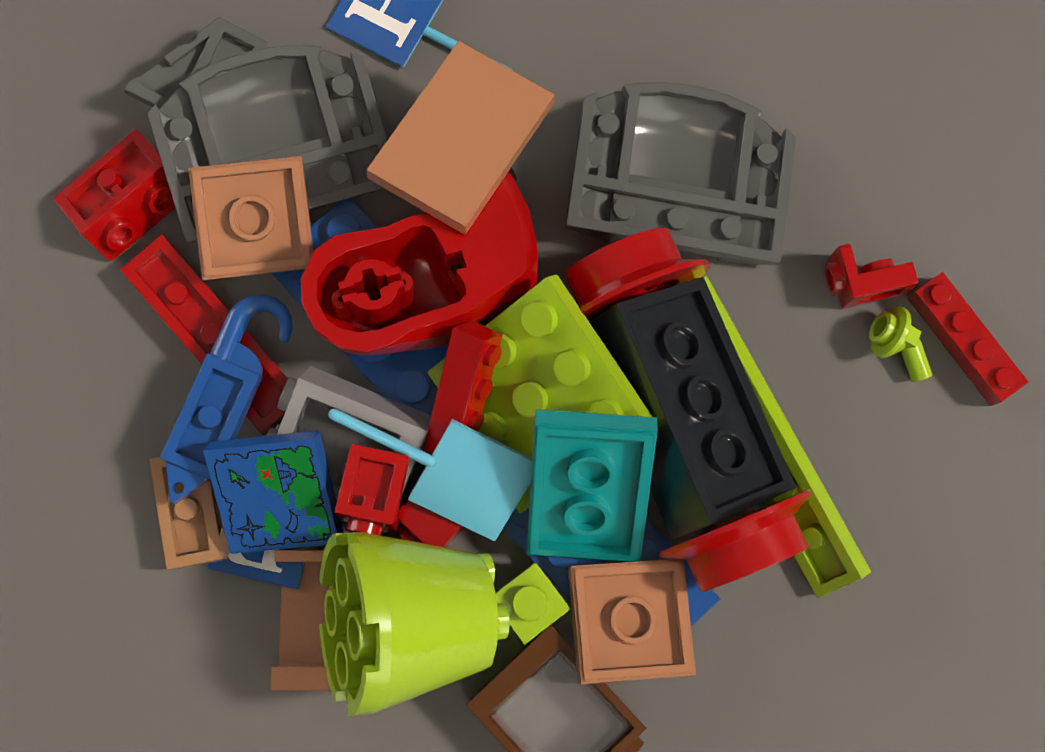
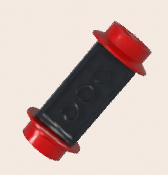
(712, 435)

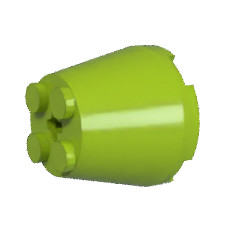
(404, 618)

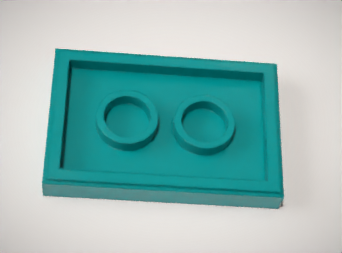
(590, 485)

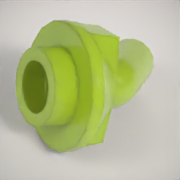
(894, 333)

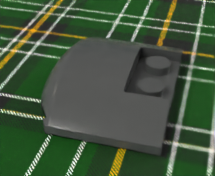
(273, 108)
(685, 165)

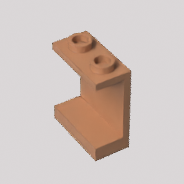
(301, 612)

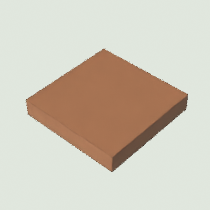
(251, 217)
(631, 621)

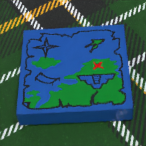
(273, 491)

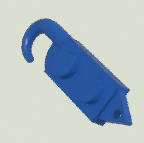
(219, 395)

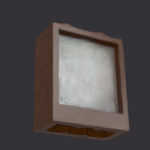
(551, 707)

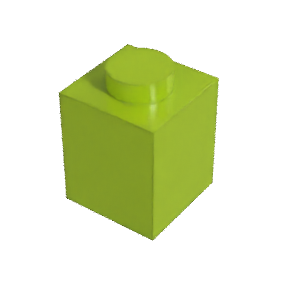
(531, 603)

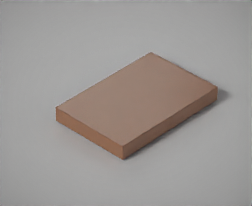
(461, 137)

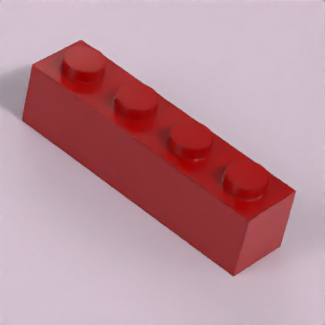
(967, 339)
(464, 380)

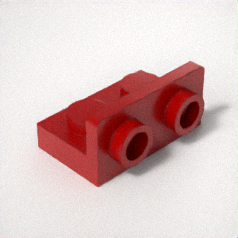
(118, 196)

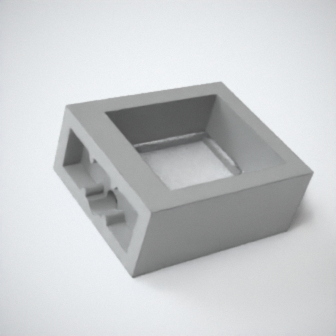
(317, 392)

